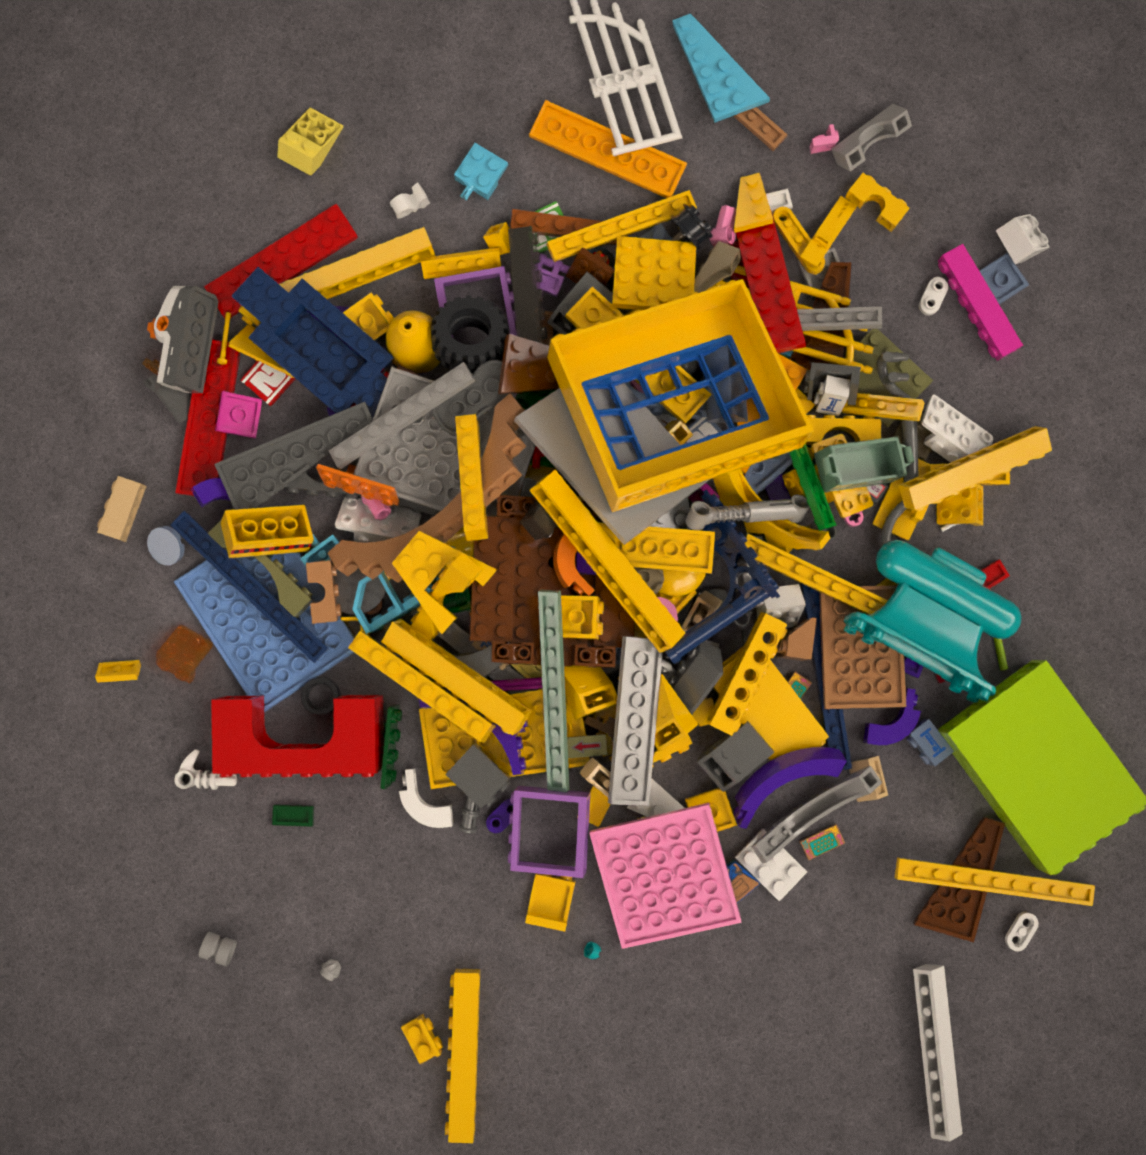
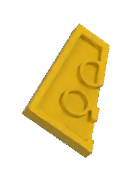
(752, 204)

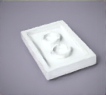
(776, 875)

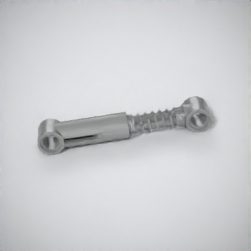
(791, 509)

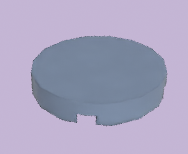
(165, 545)

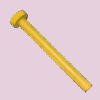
(222, 360)

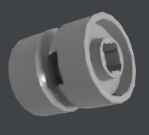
(216, 948)

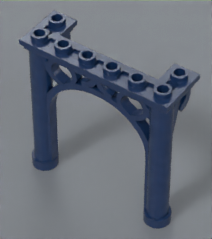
(753, 592)

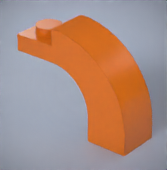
(565, 567)

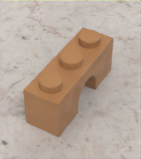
(323, 573)

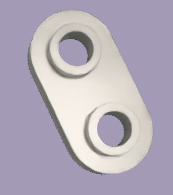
(934, 295)
(1023, 932)

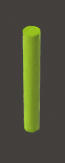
(1000, 654)

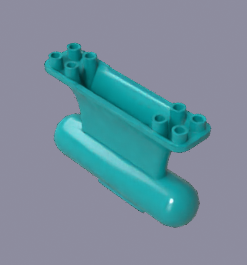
(937, 615)

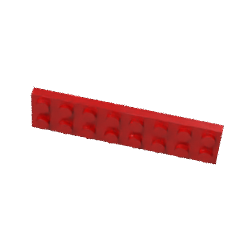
(287, 256)
(771, 286)
(202, 444)

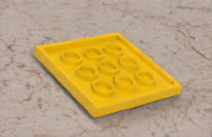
(652, 272)

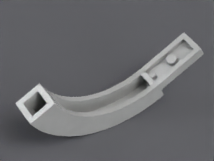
(814, 808)

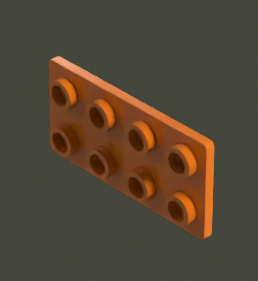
(355, 484)

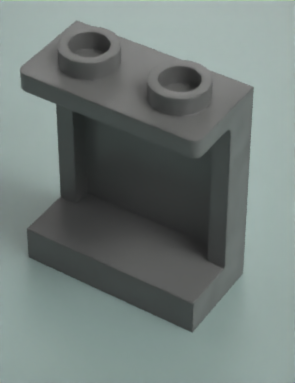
(820, 371)
(478, 776)

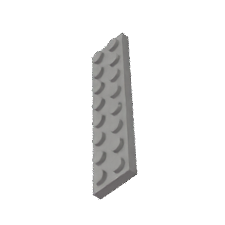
(635, 722)

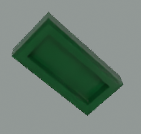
(293, 815)

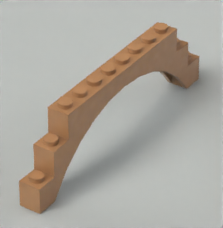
(497, 476)

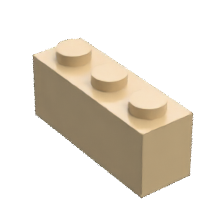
(121, 508)

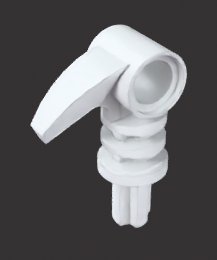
(199, 778)

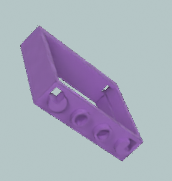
(441, 282)
(580, 797)

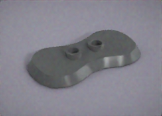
(473, 399)

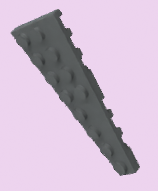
(268, 468)

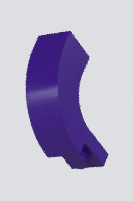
(209, 491)
(898, 728)

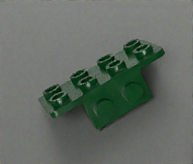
(391, 736)

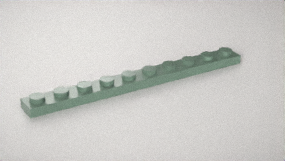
(553, 690)

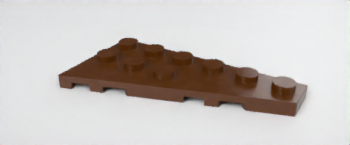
(836, 282)
(525, 367)
(959, 909)

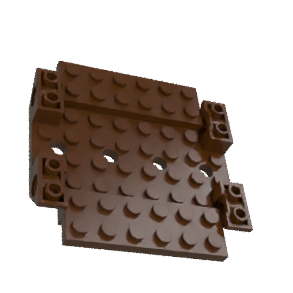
(508, 604)

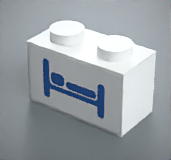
(832, 395)

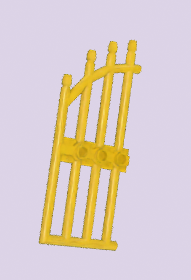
(848, 341)

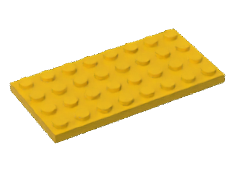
(448, 743)

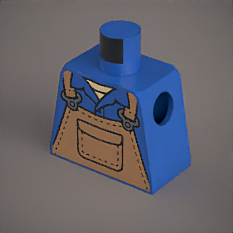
(741, 880)

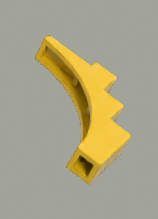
(780, 533)

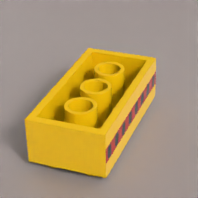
(266, 531)

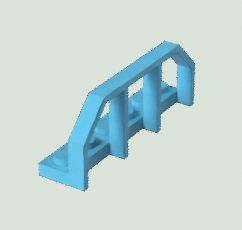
(394, 612)

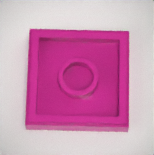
(238, 414)

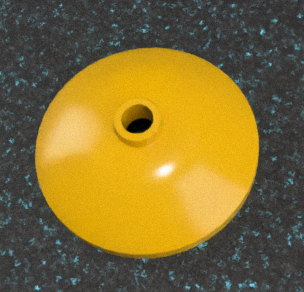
(680, 583)

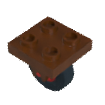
(596, 261)

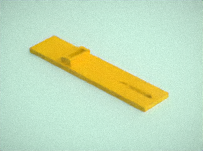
(828, 232)

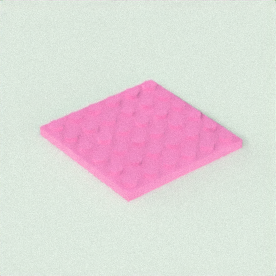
(665, 876)

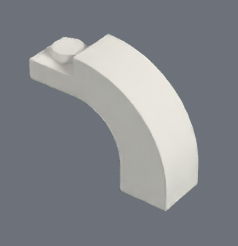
(420, 810)

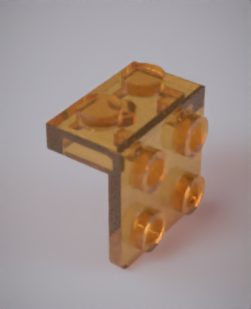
(183, 653)

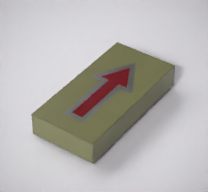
(587, 746)

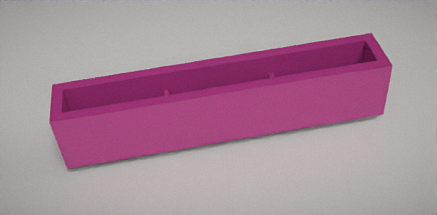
(979, 302)

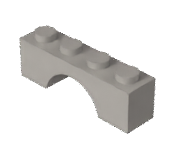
(887, 124)

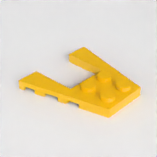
(421, 564)

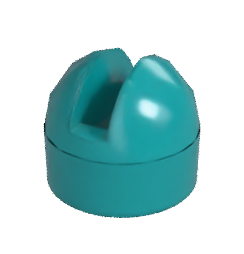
(592, 950)

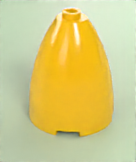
(410, 341)

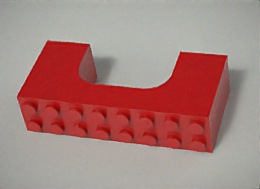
(246, 749)

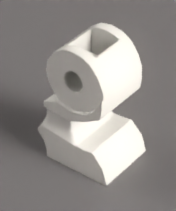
(405, 203)

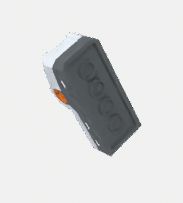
(186, 331)

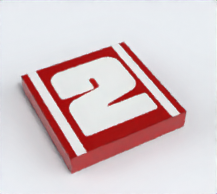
(267, 382)

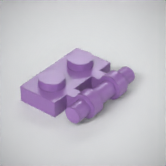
(551, 280)

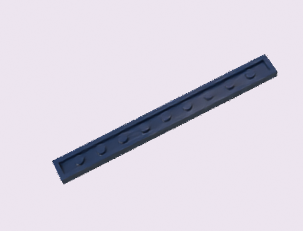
(249, 587)
(832, 719)

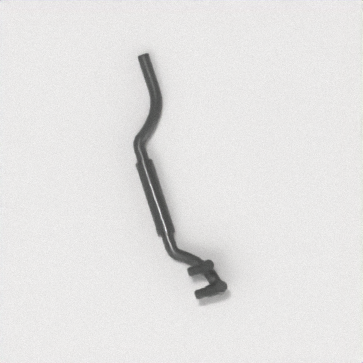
(909, 431)

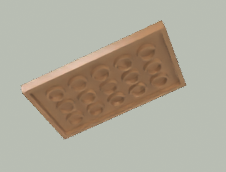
(856, 671)

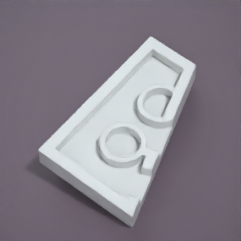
(659, 802)

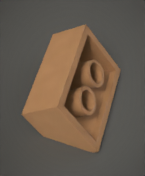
(798, 641)

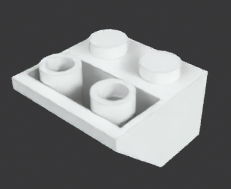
(1023, 238)
(786, 607)

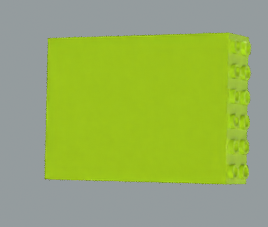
(1043, 767)

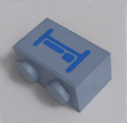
(929, 743)

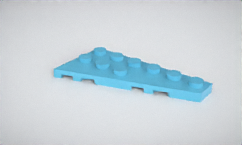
(720, 78)

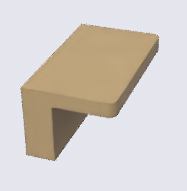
(874, 762)

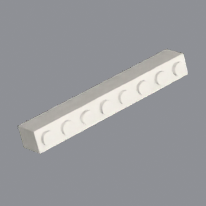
(937, 1052)

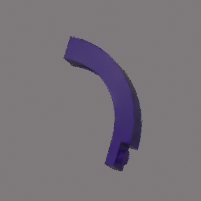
(781, 771)

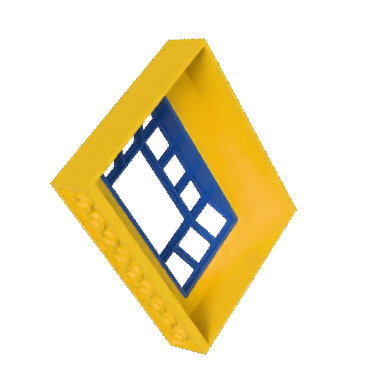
(659, 341)

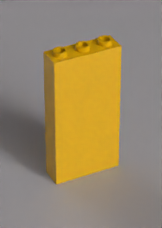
(776, 711)

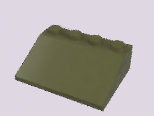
(872, 384)

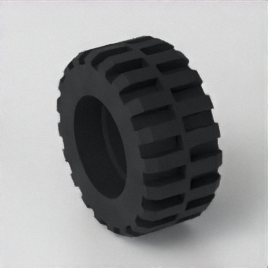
(462, 314)

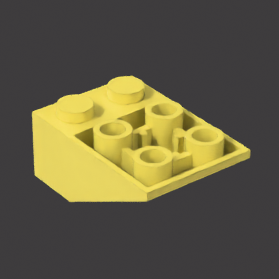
(308, 141)

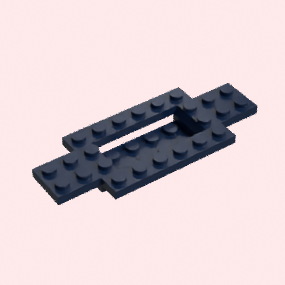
(309, 348)

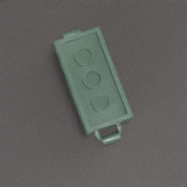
(862, 463)

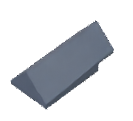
(728, 388)

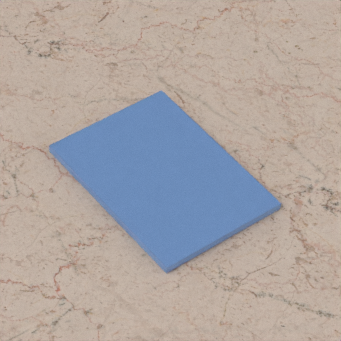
(251, 644)

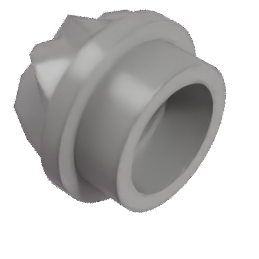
(330, 969)

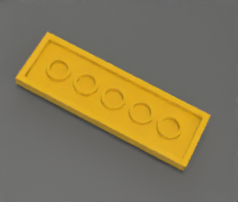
(668, 549)

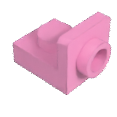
(824, 143)

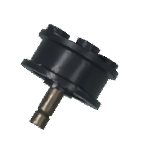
(691, 226)

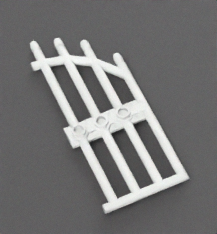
(627, 79)

